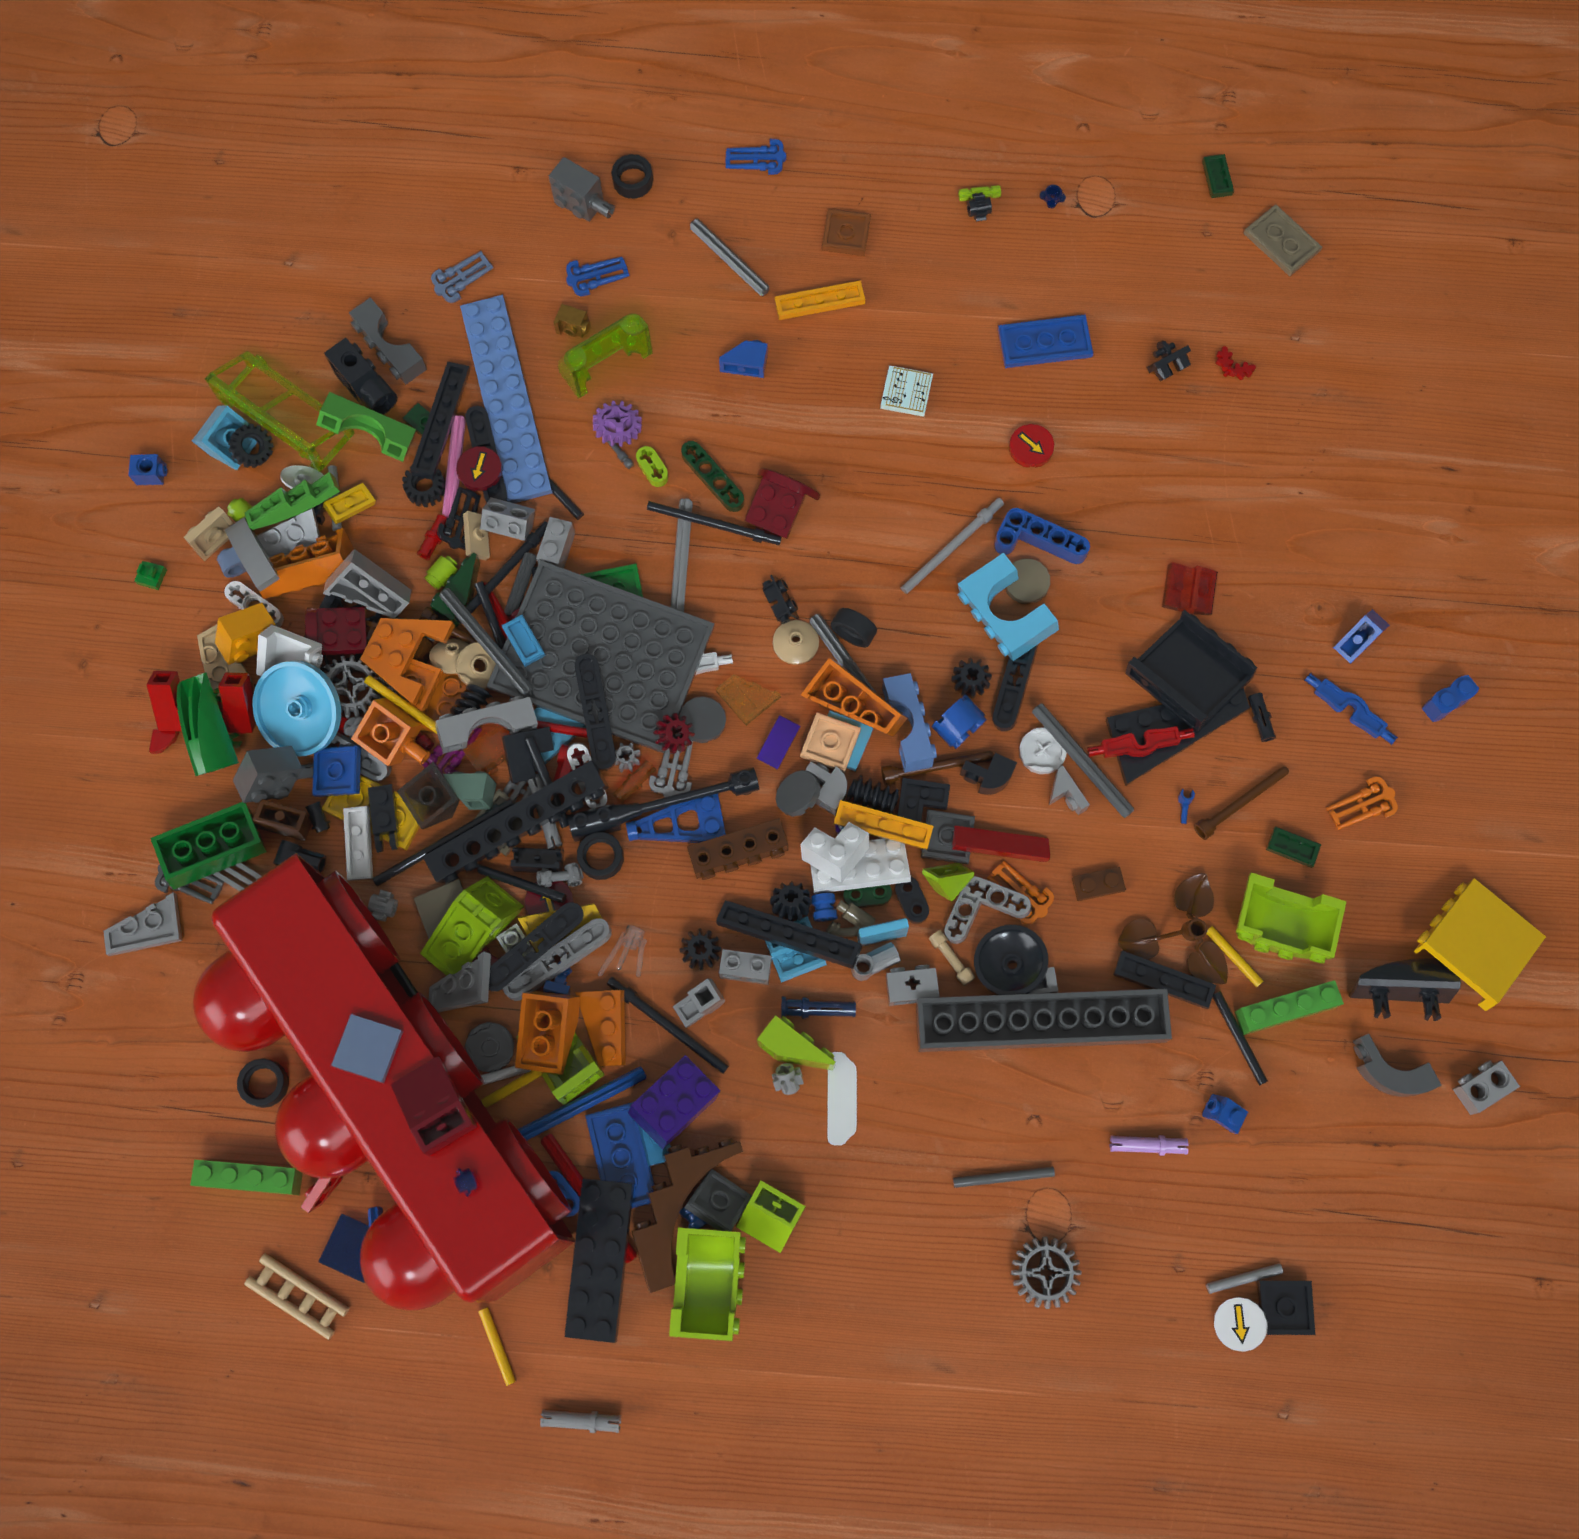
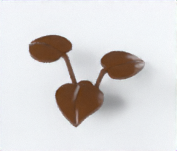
(1198, 900)

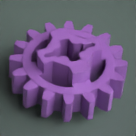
(617, 423)

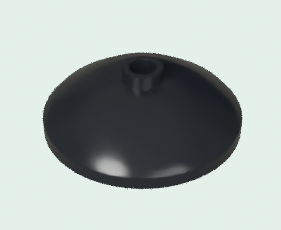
(1006, 946)

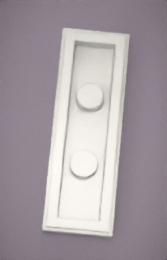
(358, 843)

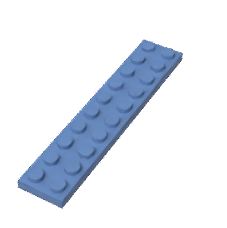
(506, 399)

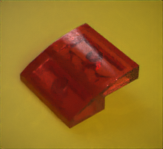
(1189, 589)

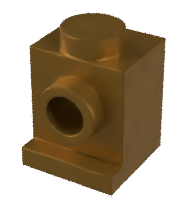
(571, 321)

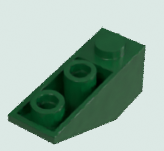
(461, 585)

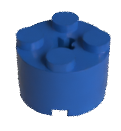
(958, 720)

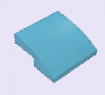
(791, 962)

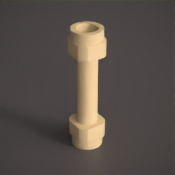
(939, 940)

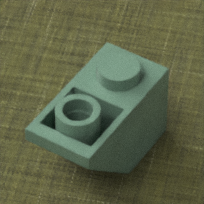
(473, 789)

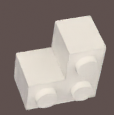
(837, 855)

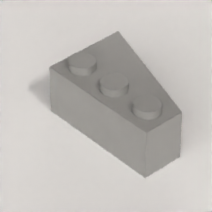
(367, 584)

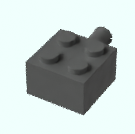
(578, 191)
(269, 774)

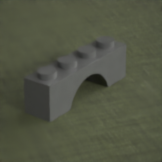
(402, 359)

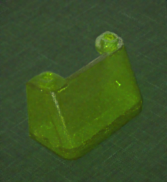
(628, 333)

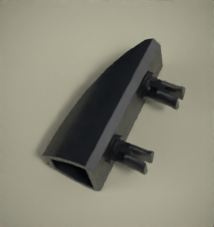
(1408, 980)

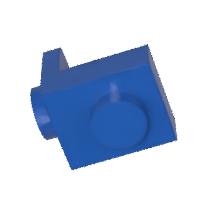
(1225, 1113)

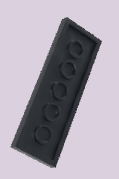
(599, 1260)

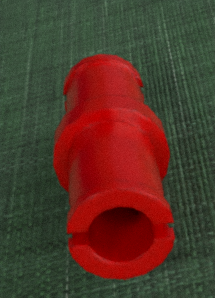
(431, 539)

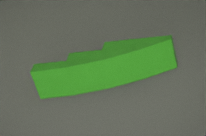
(284, 505)

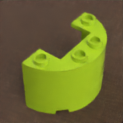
(1289, 921)
(707, 1284)

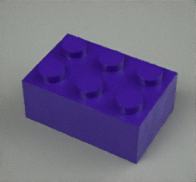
(674, 1102)

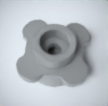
(351, 725)

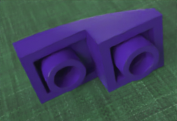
(778, 742)

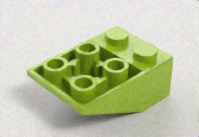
(789, 1046)

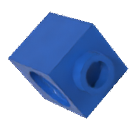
(141, 463)

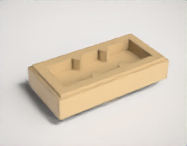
(475, 538)

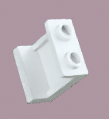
(280, 646)

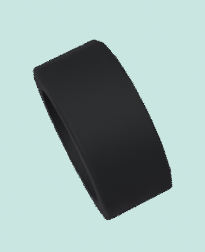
(632, 162)
(853, 627)
(587, 842)
(244, 1078)

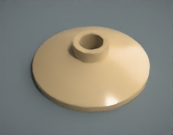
(795, 652)
(445, 655)

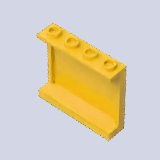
(1481, 941)

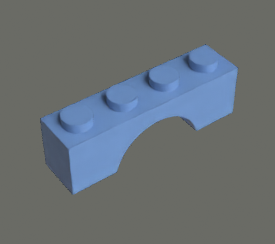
(915, 749)

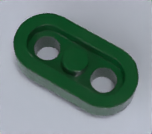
(868, 897)

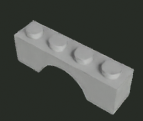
(514, 715)

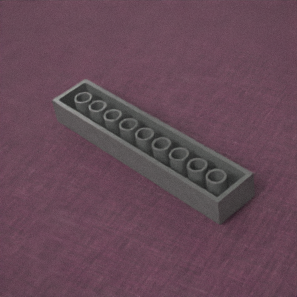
(1043, 1020)

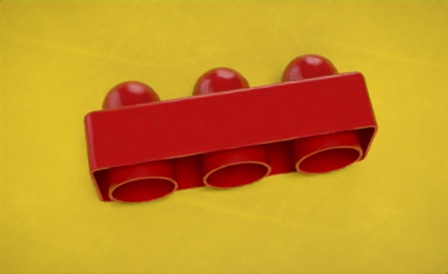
(298, 969)

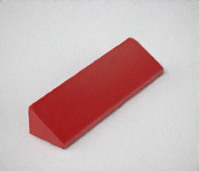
(1001, 844)

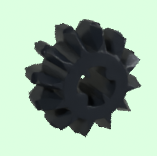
(973, 669)
(791, 901)
(710, 948)

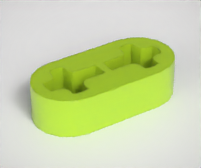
(647, 468)

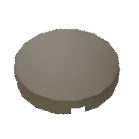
(1031, 583)

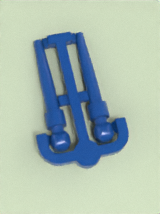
(773, 169)
(573, 279)

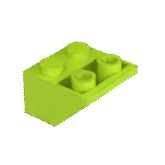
(770, 1216)

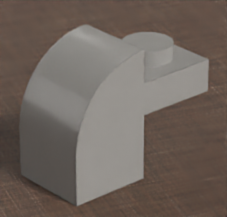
(833, 787)
(701, 1001)

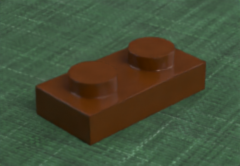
(1098, 884)

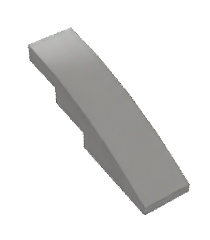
(252, 554)

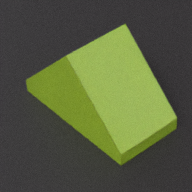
(948, 879)

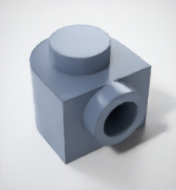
(230, 563)

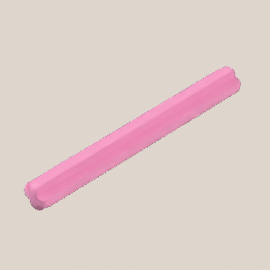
(455, 452)

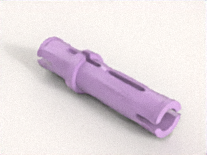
(1149, 1145)

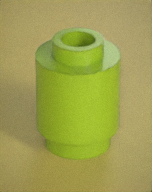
(237, 509)
(441, 571)

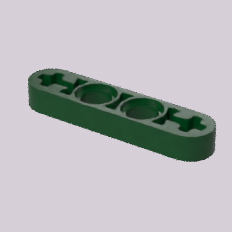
(712, 476)

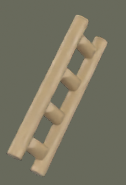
(280, 1299)

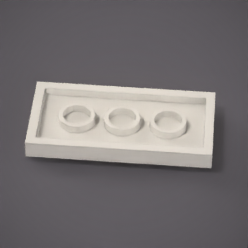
(881, 865)

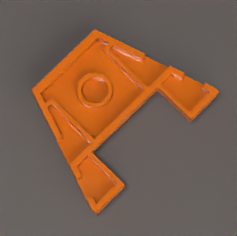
(394, 647)

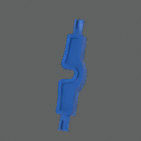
(1361, 717)

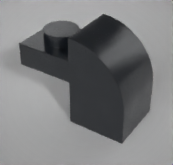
(991, 779)

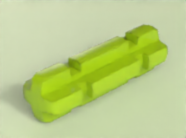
(993, 192)

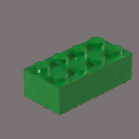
(208, 845)

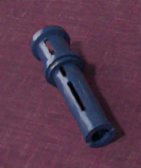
(804, 1012)

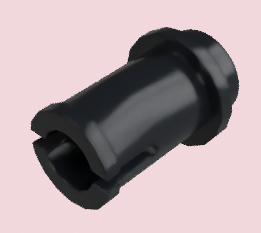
(317, 817)

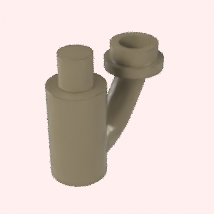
(855, 916)

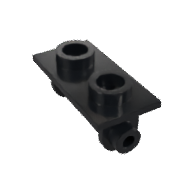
(777, 591)

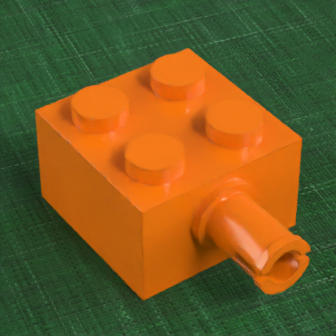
(390, 734)

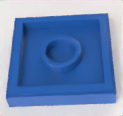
(337, 771)

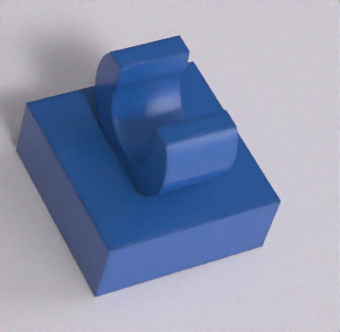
(558, 986)

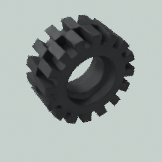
(250, 432)
(424, 497)

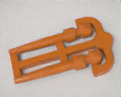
(1387, 794)
(1040, 910)

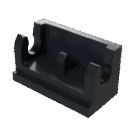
(534, 859)

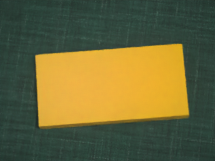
(406, 822)

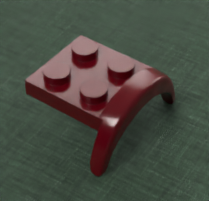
(778, 502)
(337, 629)

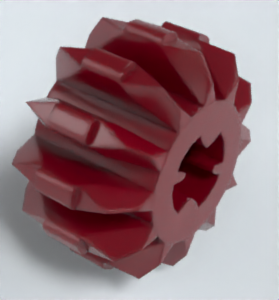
(682, 733)

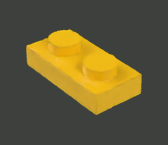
(349, 503)

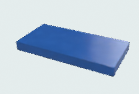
(1045, 341)
(620, 1150)

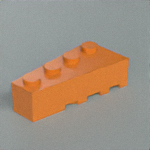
(308, 564)
(848, 695)

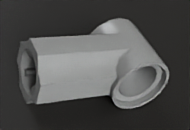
(877, 961)

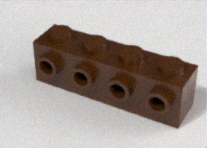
(738, 849)

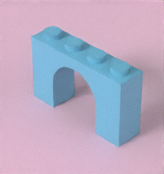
(1013, 636)

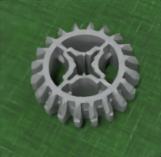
(345, 667)
(1045, 1259)

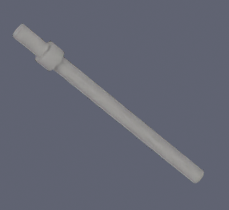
(983, 517)

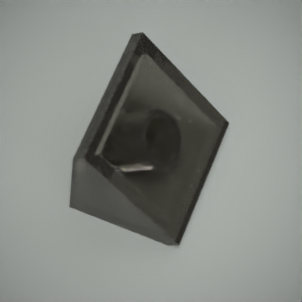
(429, 797)

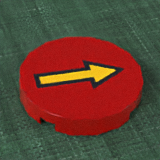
(1031, 445)

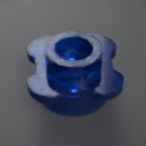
(1052, 190)
(465, 1181)

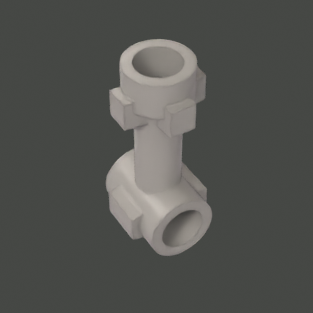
(572, 874)

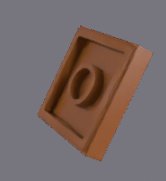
(846, 232)

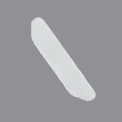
(842, 1100)

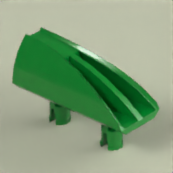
(204, 727)

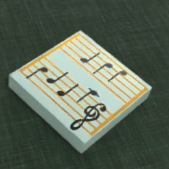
(906, 391)

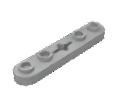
(577, 945)

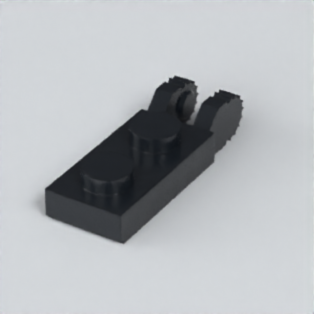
(383, 815)

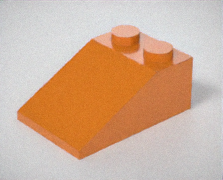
(546, 1031)

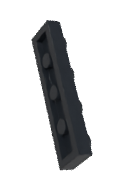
(1161, 977)

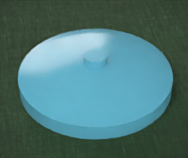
(297, 707)

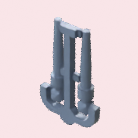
(440, 289)

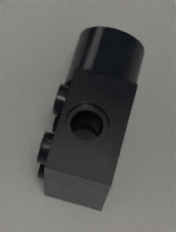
(360, 377)

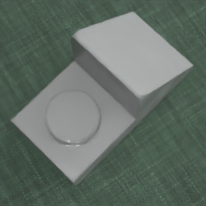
(1065, 786)

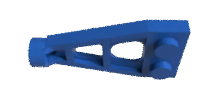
(709, 819)

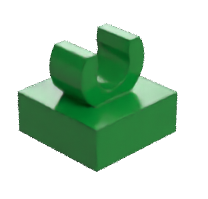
(150, 575)

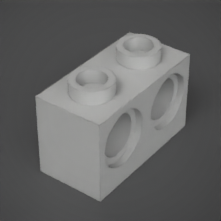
(507, 519)
(745, 967)
(1487, 1091)

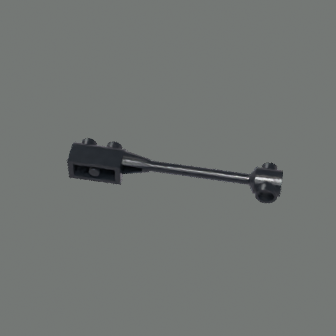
(611, 816)

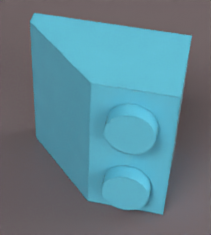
(216, 433)

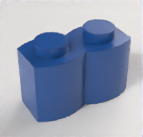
(1450, 698)

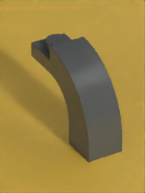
(1388, 1079)

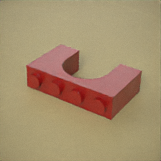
(234, 692)

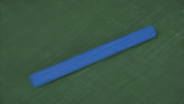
(583, 1103)

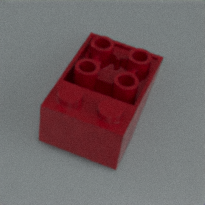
(433, 1106)

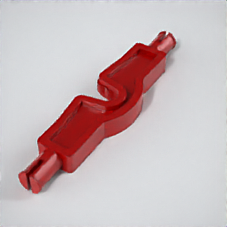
(1128, 745)

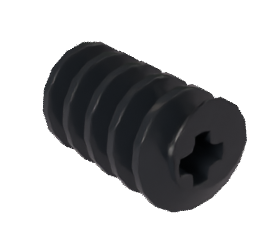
(473, 698)
(873, 795)

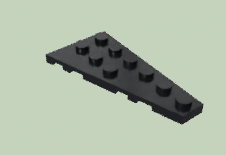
(1159, 718)

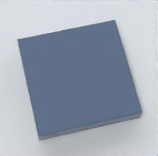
(367, 1048)

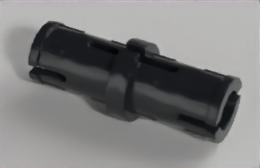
(1266, 732)

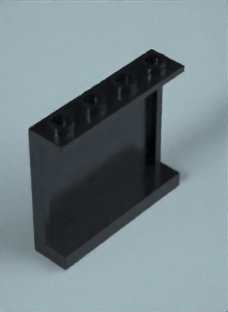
(1192, 671)

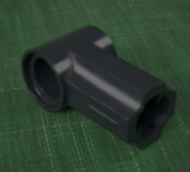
(288, 849)

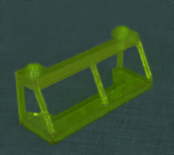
(229, 396)

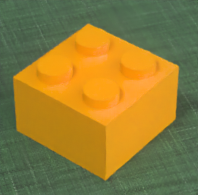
(239, 632)

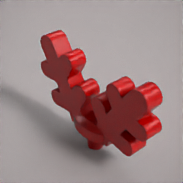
(1239, 372)

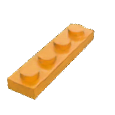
(819, 300)
(884, 824)

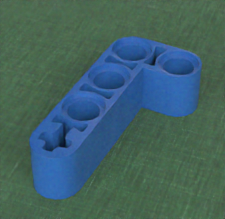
(1043, 540)

